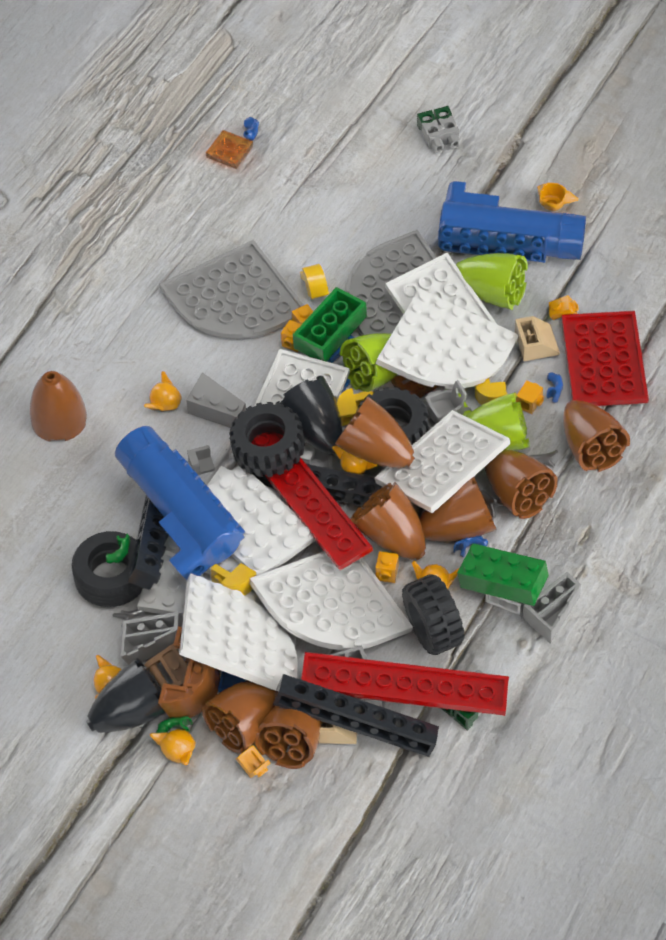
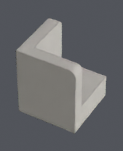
(201, 460)

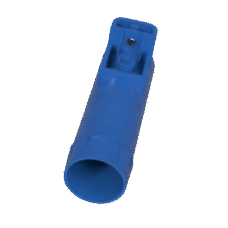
(480, 226)
(190, 510)

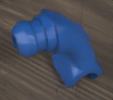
(252, 128)
(554, 392)
(464, 543)

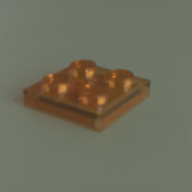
(229, 149)

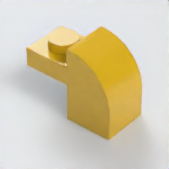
(315, 281)
(488, 391)
(348, 404)
(236, 580)

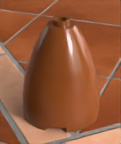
(57, 408)
(594, 436)
(376, 437)
(521, 482)
(459, 517)
(392, 522)
(238, 713)
(287, 728)

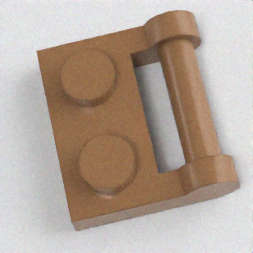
(172, 662)

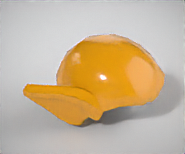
(554, 196)
(164, 395)
(351, 463)
(435, 569)
(104, 673)
(175, 745)

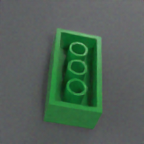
(330, 325)
(503, 574)

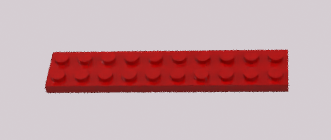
(317, 510)
(408, 683)

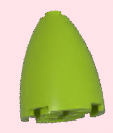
(496, 277)
(361, 357)
(504, 417)

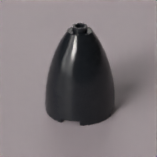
(317, 412)
(126, 700)

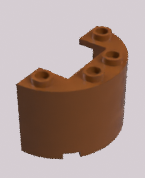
(198, 687)

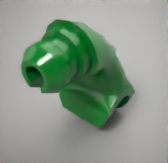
(120, 554)
(180, 722)

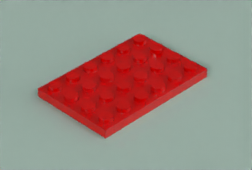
(604, 358)

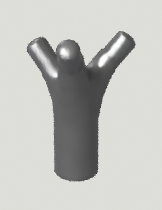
(545, 457)
(491, 502)
(128, 615)

